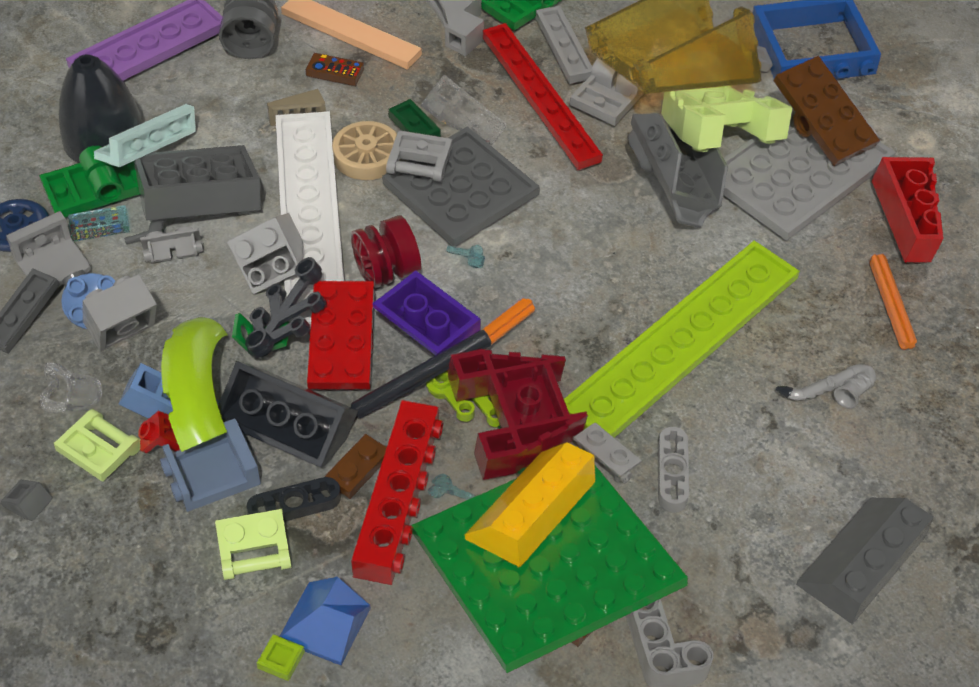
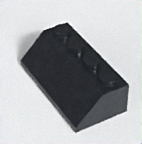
(285, 414)

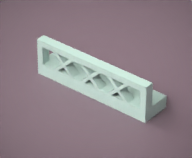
(148, 136)

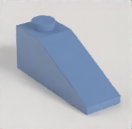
(145, 393)

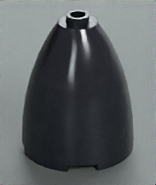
(93, 106)

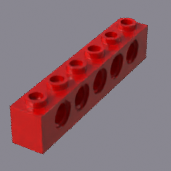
(381, 563)

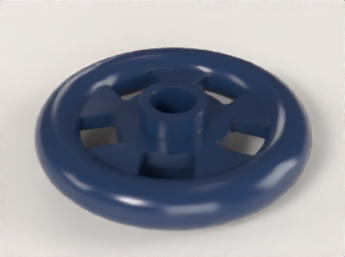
(18, 220)

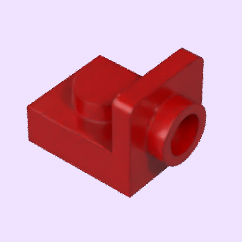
(157, 431)

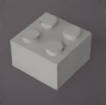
(118, 311)

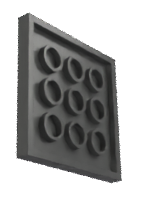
(474, 193)

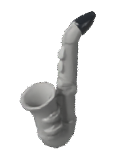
(847, 385)

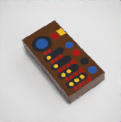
(334, 69)

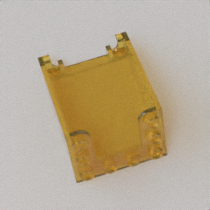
(676, 47)

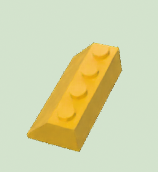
(534, 503)

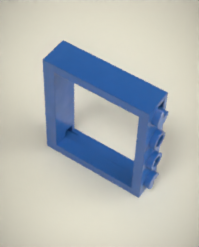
(814, 12)

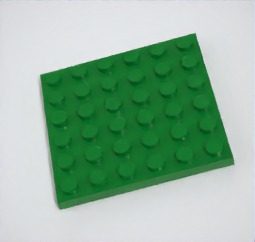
(576, 581)

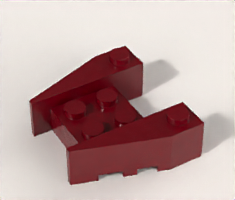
(525, 402)

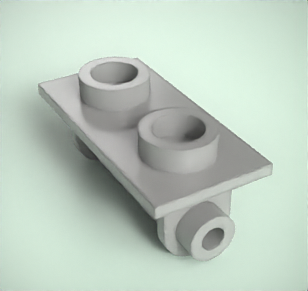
(159, 244)
(609, 451)

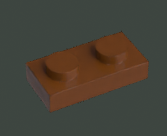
(358, 465)

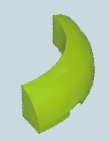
(189, 383)

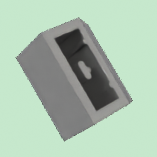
(268, 252)

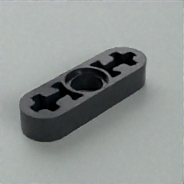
(300, 490)

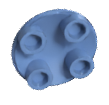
(77, 290)

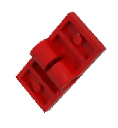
(342, 336)

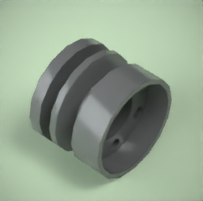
(248, 27)

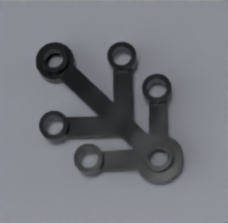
(262, 339)

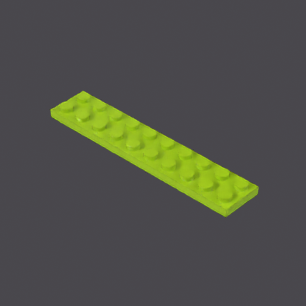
(681, 339)

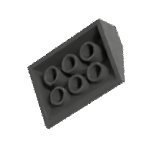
(197, 183)

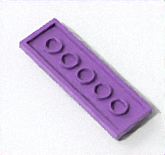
(156, 38)

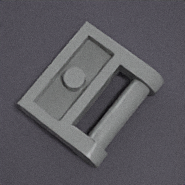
(421, 149)

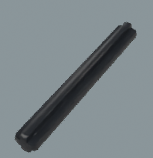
(417, 375)

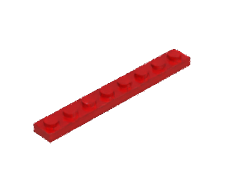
(542, 97)

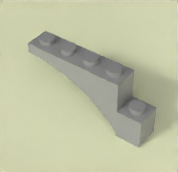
(460, 23)

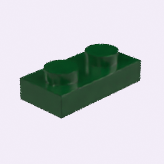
(413, 119)

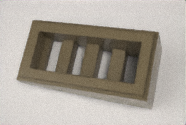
(301, 103)

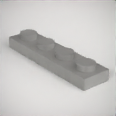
(564, 44)

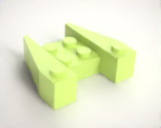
(702, 113)

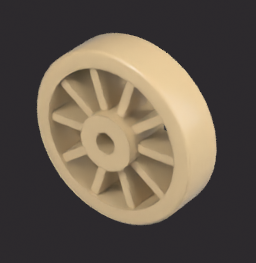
(360, 147)

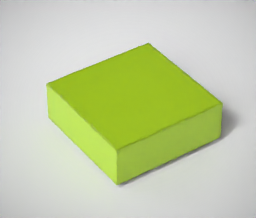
(280, 657)

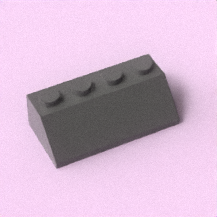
(866, 555)

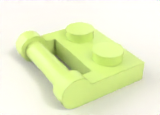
(93, 452)
(249, 534)

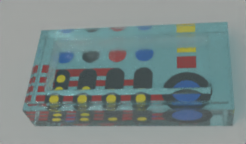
(98, 223)

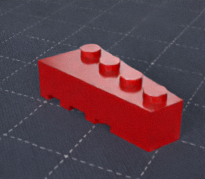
(910, 205)

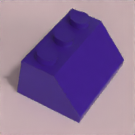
(427, 313)

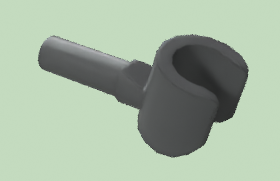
(154, 226)

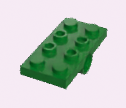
(515, 12)
(88, 184)

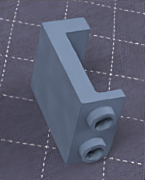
(211, 469)

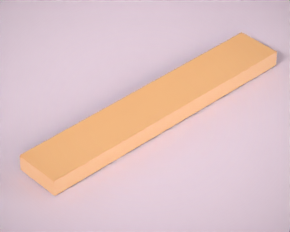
(353, 32)

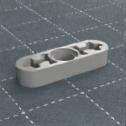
(666, 479)

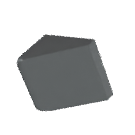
(27, 499)

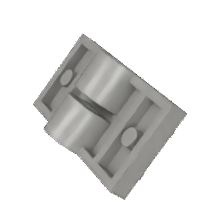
(606, 94)

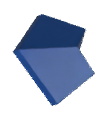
(327, 619)

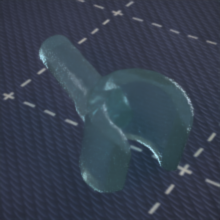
(474, 255)
(443, 485)

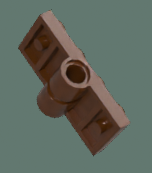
(825, 111)

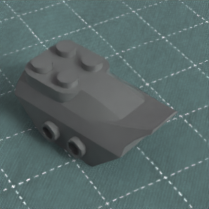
(689, 177)

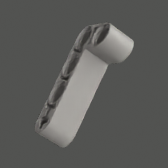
(665, 652)

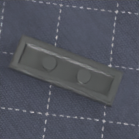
(24, 307)

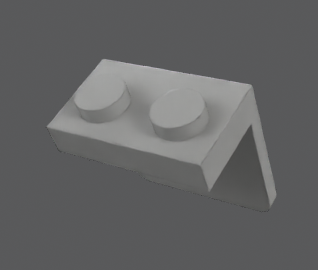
(47, 248)

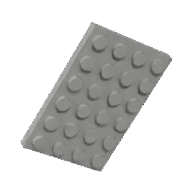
(793, 179)

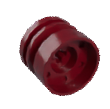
(386, 251)

